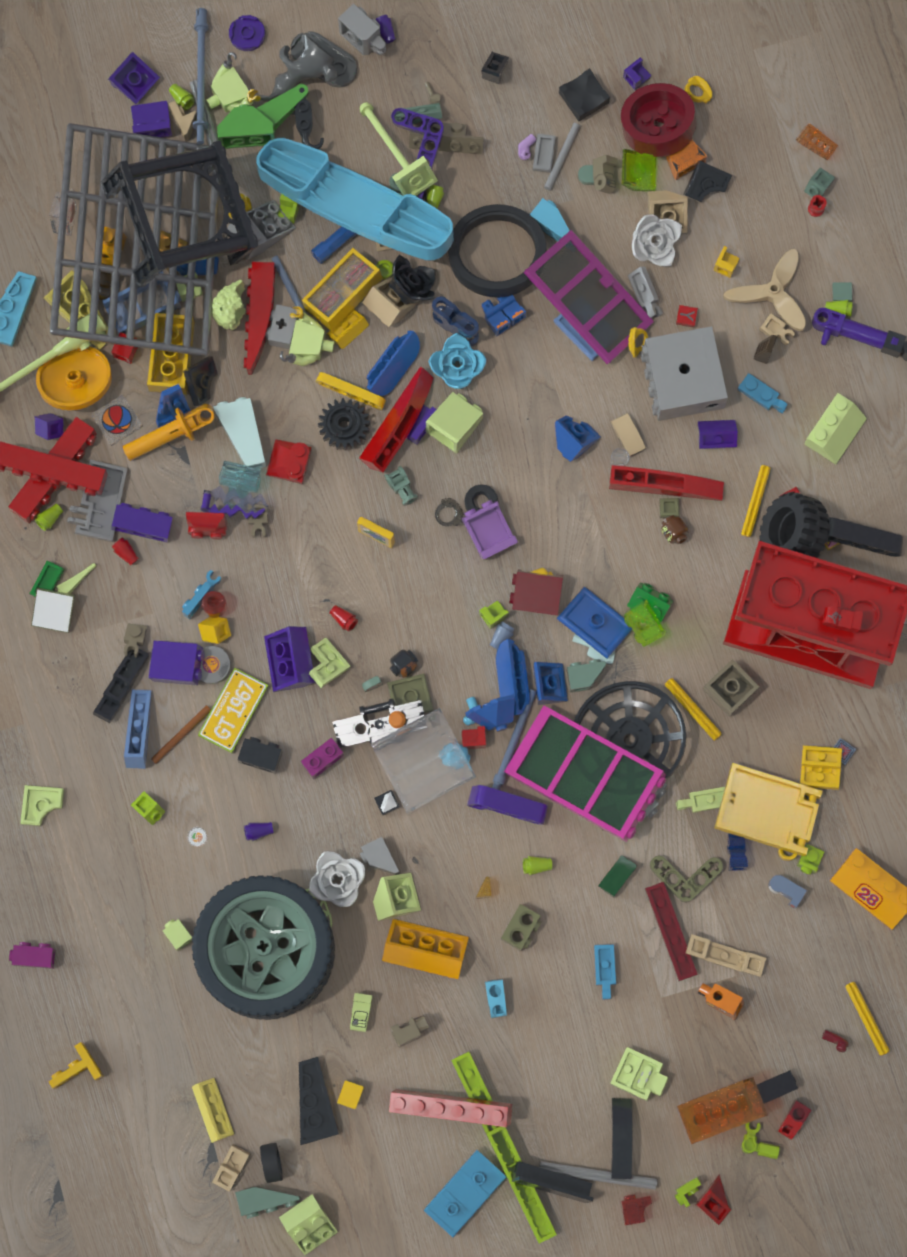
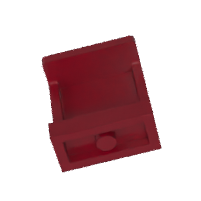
(536, 592)

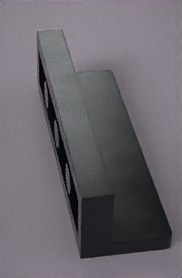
(552, 1182)

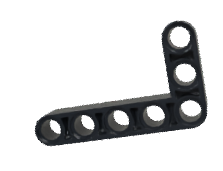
(864, 537)

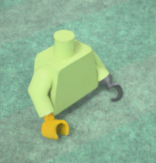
(230, 89)
(307, 340)

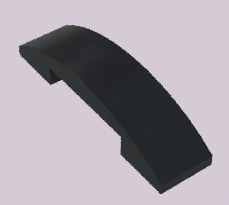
(621, 1138)

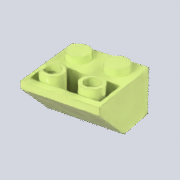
(308, 1224)

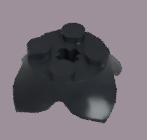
(412, 283)

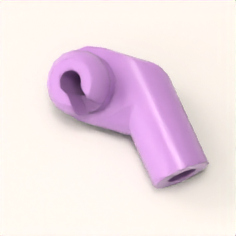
(524, 147)

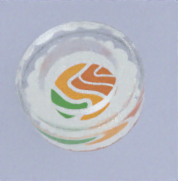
(197, 836)

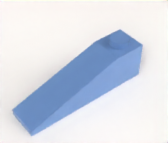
(138, 729)

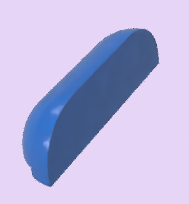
(393, 363)
(512, 674)

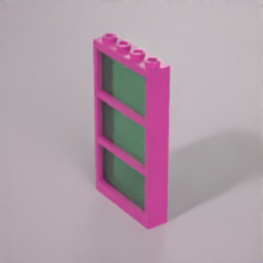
(586, 774)

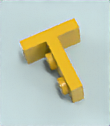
(77, 1067)

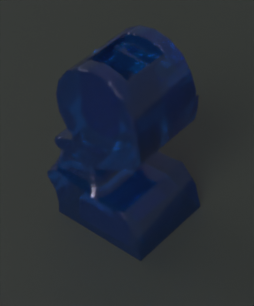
(736, 849)

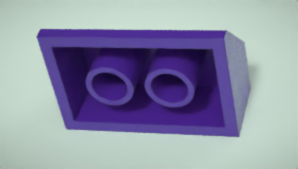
(289, 658)

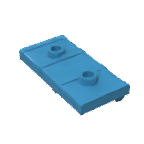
(464, 1193)

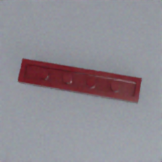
(670, 931)

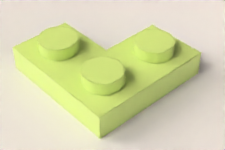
(331, 664)

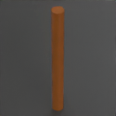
(181, 734)

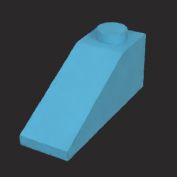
(550, 219)

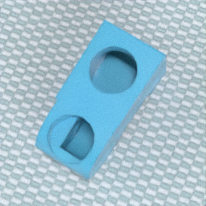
(496, 998)

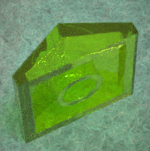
(638, 171)

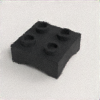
(584, 95)

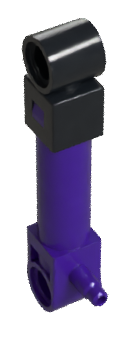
(836, 324)

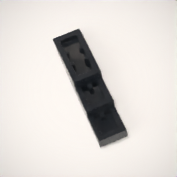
(120, 685)

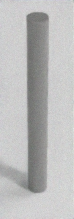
(562, 155)

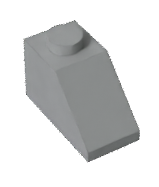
(379, 857)

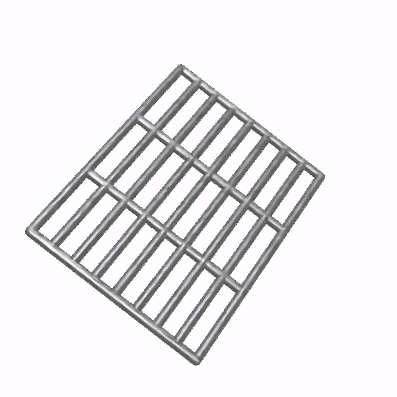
(116, 270)

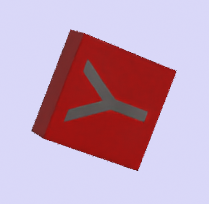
(686, 316)

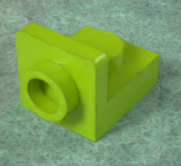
(148, 808)
(811, 861)
(690, 1188)

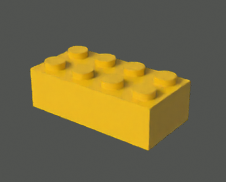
(164, 366)

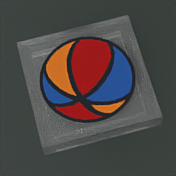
(117, 420)

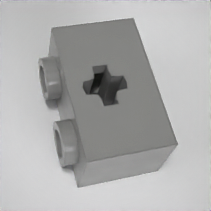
(281, 337)

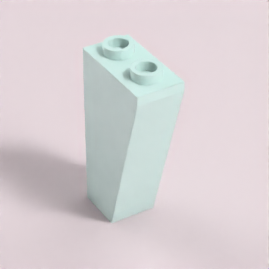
(241, 428)

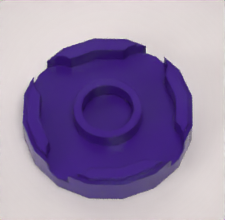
(247, 33)

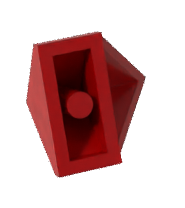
(714, 1202)

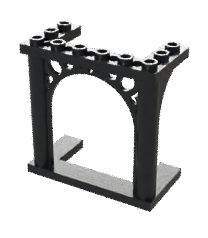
(203, 163)

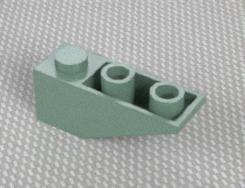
(259, 1199)

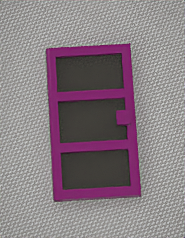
(587, 296)

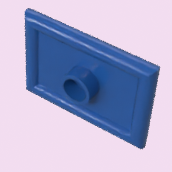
(595, 622)

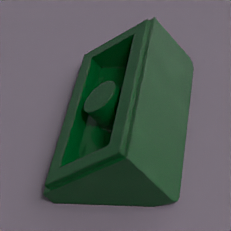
(617, 876)

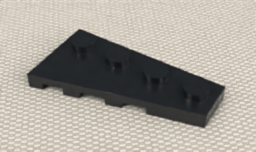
(316, 1112)

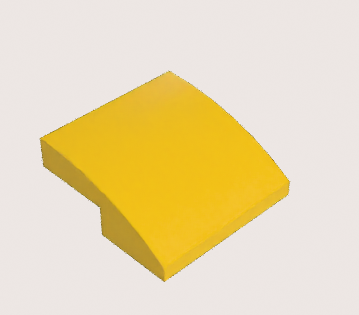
(821, 767)

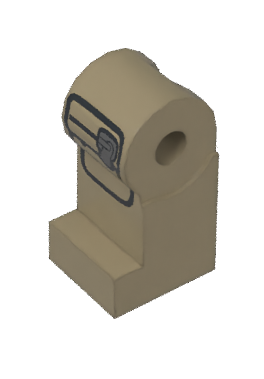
(604, 173)

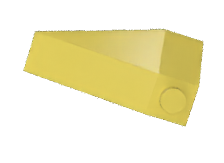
(66, 299)

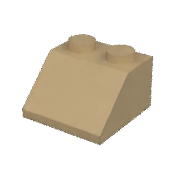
(386, 304)

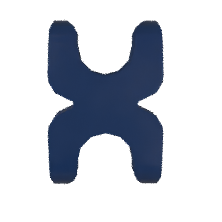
(454, 320)

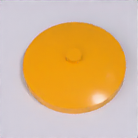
(74, 379)

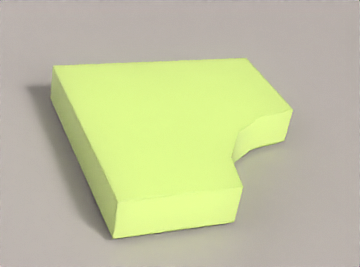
(39, 802)

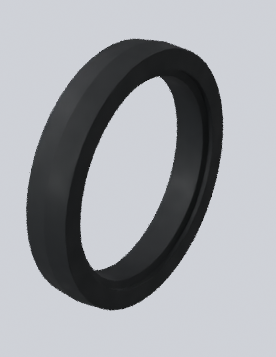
(493, 213)

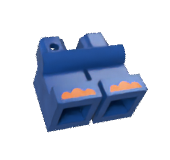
(503, 314)

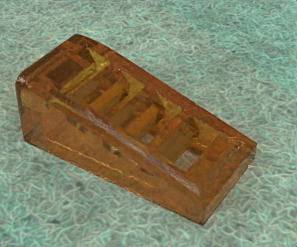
(807, 142)

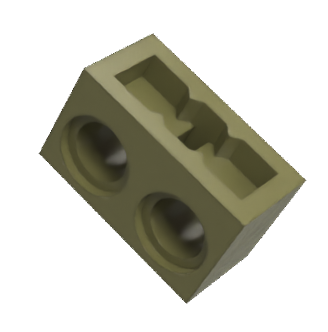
(517, 926)

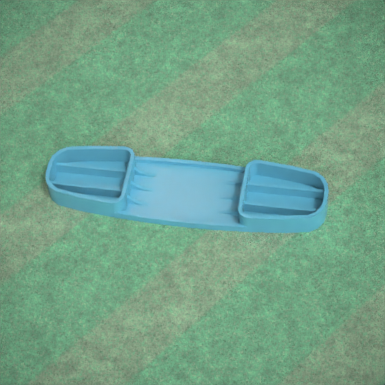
(354, 200)

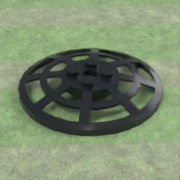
(636, 727)

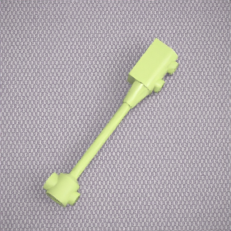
(66, 345)

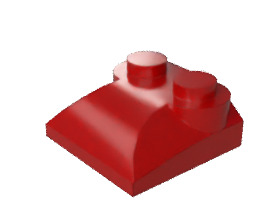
(289, 461)
(206, 524)

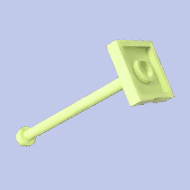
(414, 176)

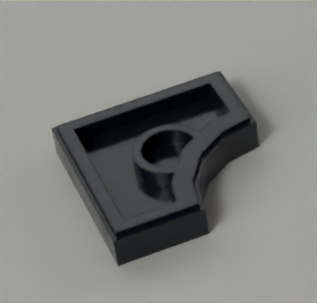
(706, 180)
(199, 380)

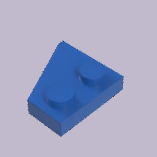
(169, 401)

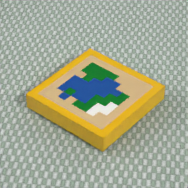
(376, 532)

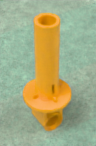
(183, 424)

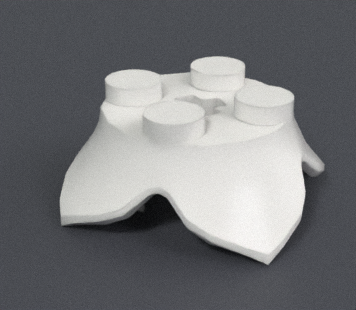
(666, 233)
(331, 865)

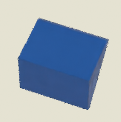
(549, 683)

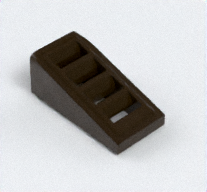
(765, 349)

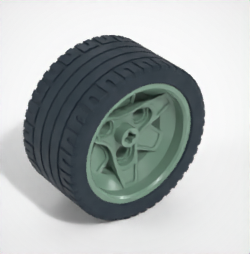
(230, 911)

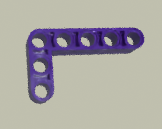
(425, 130)

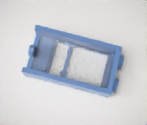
(141, 305)

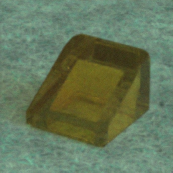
(485, 889)

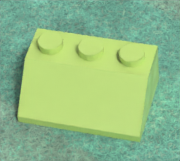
(836, 429)

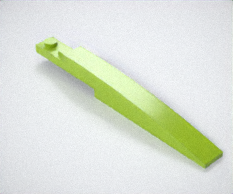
(505, 1151)

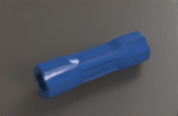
(331, 244)

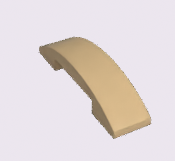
(725, 956)

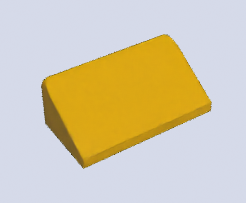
(348, 329)

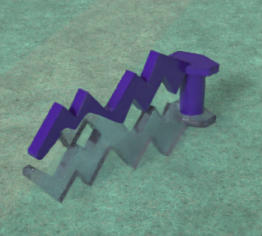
(240, 503)

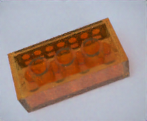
(722, 1110)

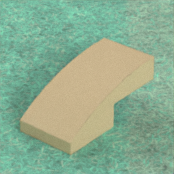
(628, 434)
(231, 1167)

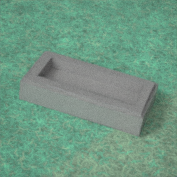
(544, 153)

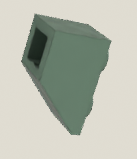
(584, 676)

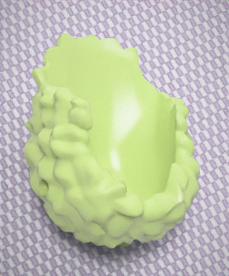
(228, 307)

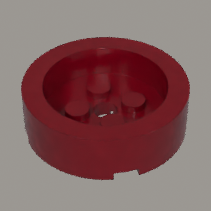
(663, 104)

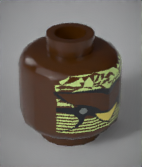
(675, 529)

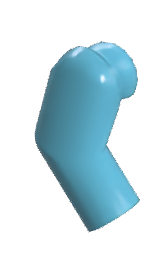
(471, 703)

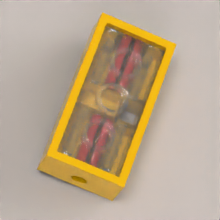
(342, 289)

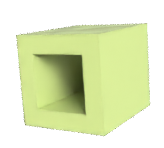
(177, 934)

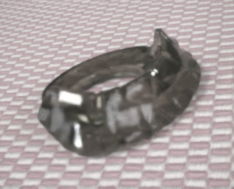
(449, 503)

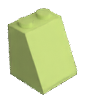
(454, 421)

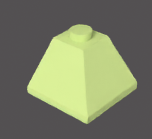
(396, 897)

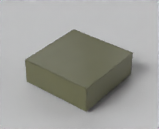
(669, 507)

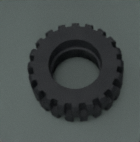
(796, 524)

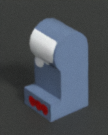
(788, 889)

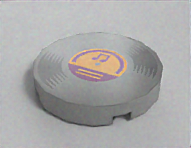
(215, 665)

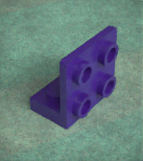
(151, 119)

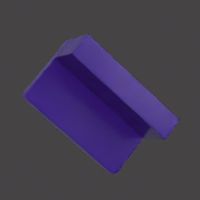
(419, 427)
(717, 434)

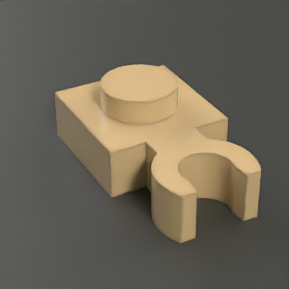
(775, 326)

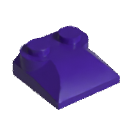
(133, 78)

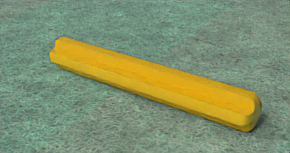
(755, 501)
(693, 709)
(867, 1018)

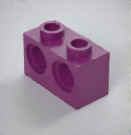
(322, 758)

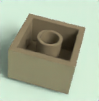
(731, 688)

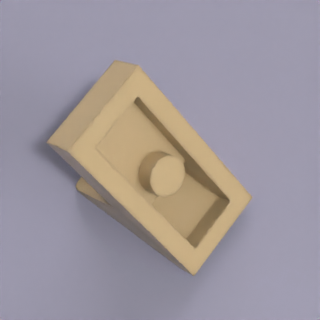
(183, 121)

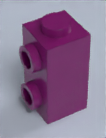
(30, 956)

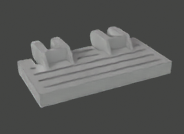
(100, 508)

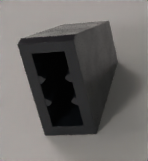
(777, 1086)

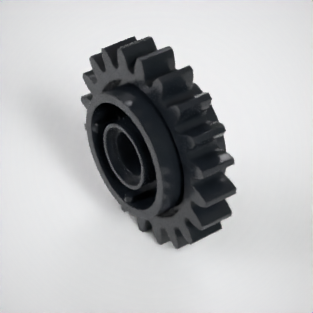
(340, 413)

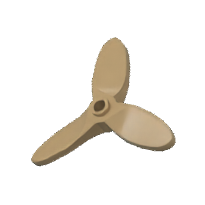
(774, 292)

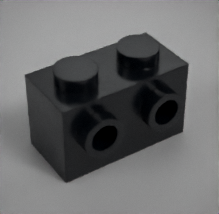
(260, 755)

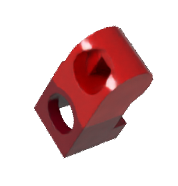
(794, 1119)

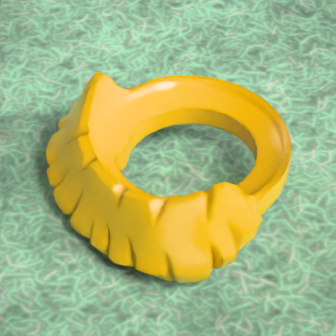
(698, 81)
(634, 333)

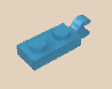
(761, 393)
(191, 606)
(605, 968)

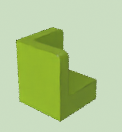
(289, 208)
(493, 614)

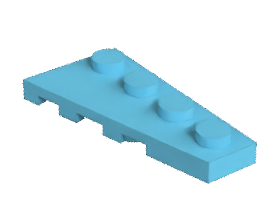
(14, 305)

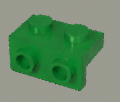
(658, 601)

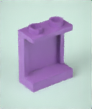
(488, 529)

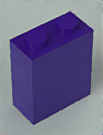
(176, 662)

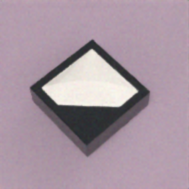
(386, 802)

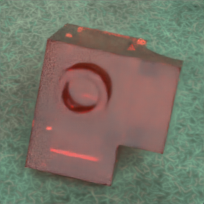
(634, 1208)

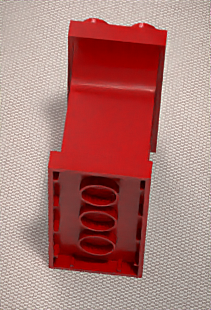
(784, 607)

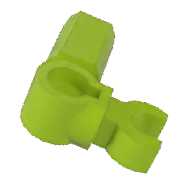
(750, 1144)

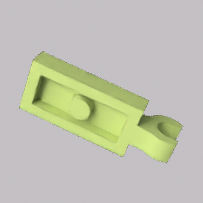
(702, 800)

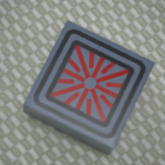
(847, 750)

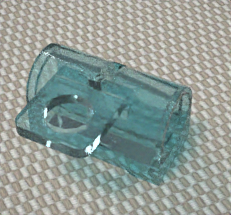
(240, 478)

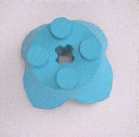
(457, 349)

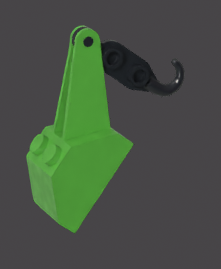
(256, 126)

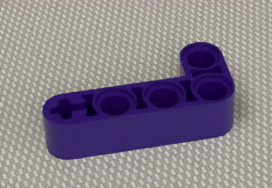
(508, 804)

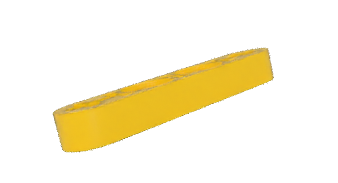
(350, 391)

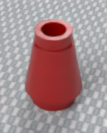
(125, 551)
(344, 618)

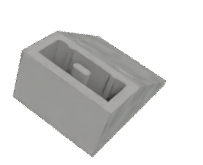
(267, 226)

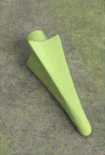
(69, 585)

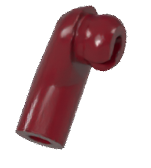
(841, 1043)

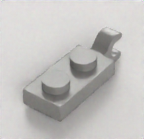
(645, 291)

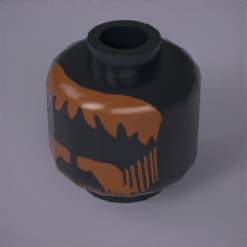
(403, 663)

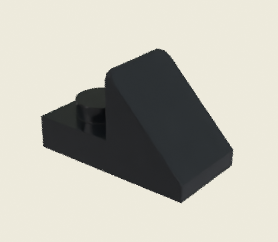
(494, 67)

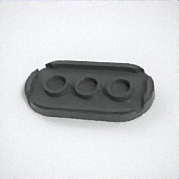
(343, 62)

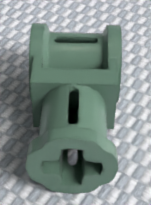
(400, 484)

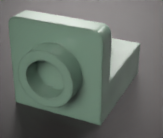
(819, 183)

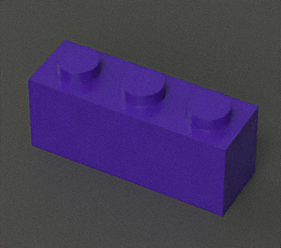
(141, 522)

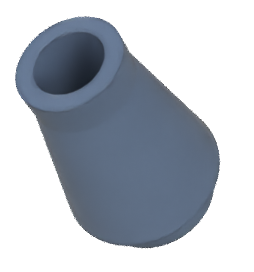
(501, 633)

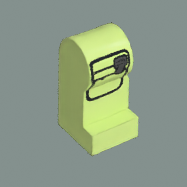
(360, 1012)

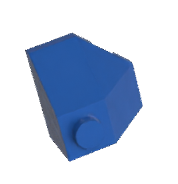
(574, 438)
(495, 714)

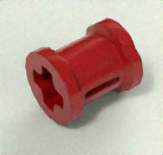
(813, 209)

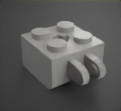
(361, 31)

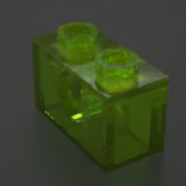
(644, 614)

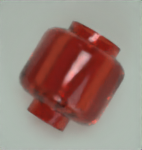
(208, 602)

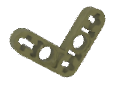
(689, 883)

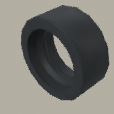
(271, 1162)

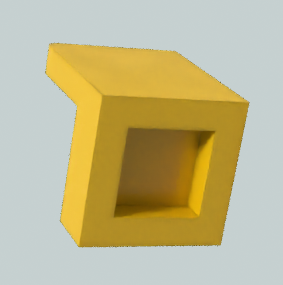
(726, 263)
(214, 630)
(350, 1094)

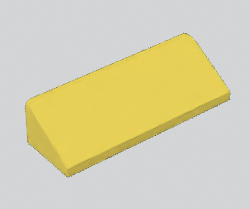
(212, 1110)

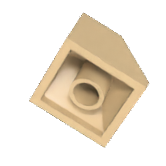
(669, 206)

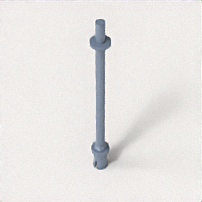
(201, 27)

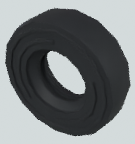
(479, 490)

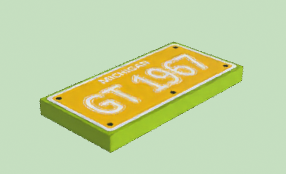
(233, 710)

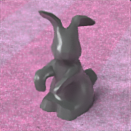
(309, 65)

